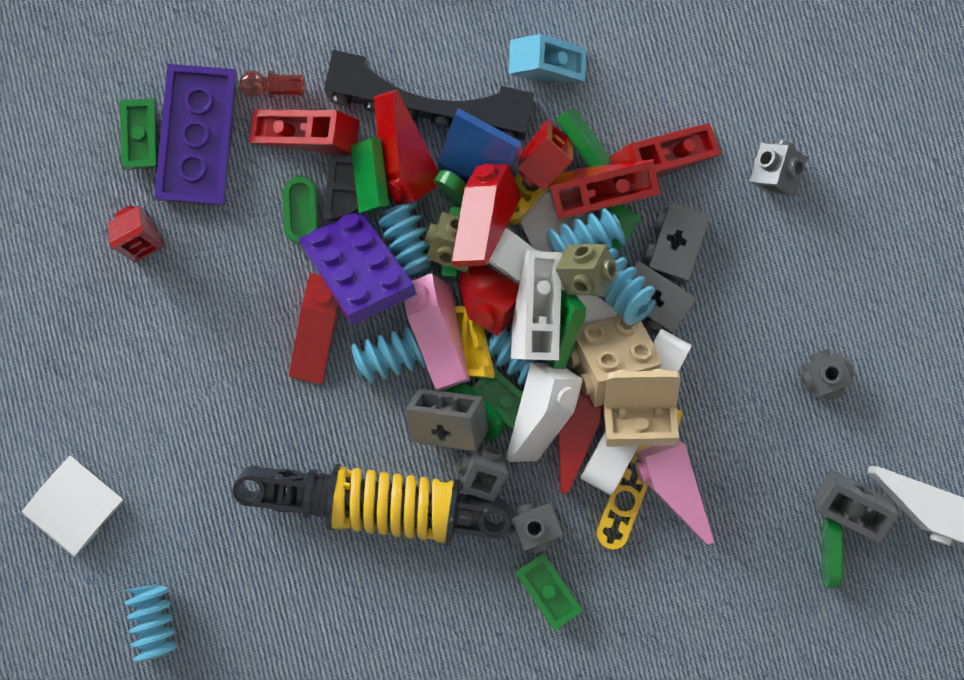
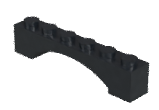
(352, 81)

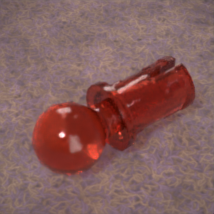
(254, 84)

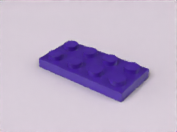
(196, 135)
(357, 267)

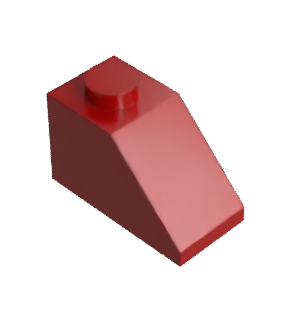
(545, 156)
(488, 298)

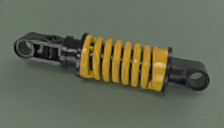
(375, 505)

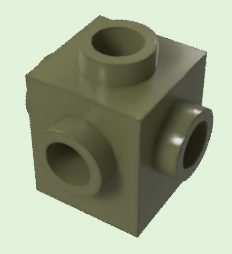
(442, 240)
(586, 269)

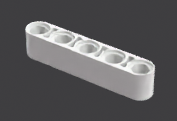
(509, 260)
(610, 463)

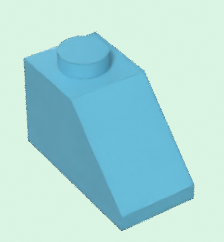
(547, 59)

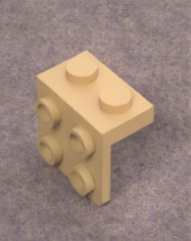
(610, 347)
(641, 408)

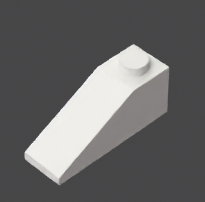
(537, 308)
(543, 410)
(926, 505)

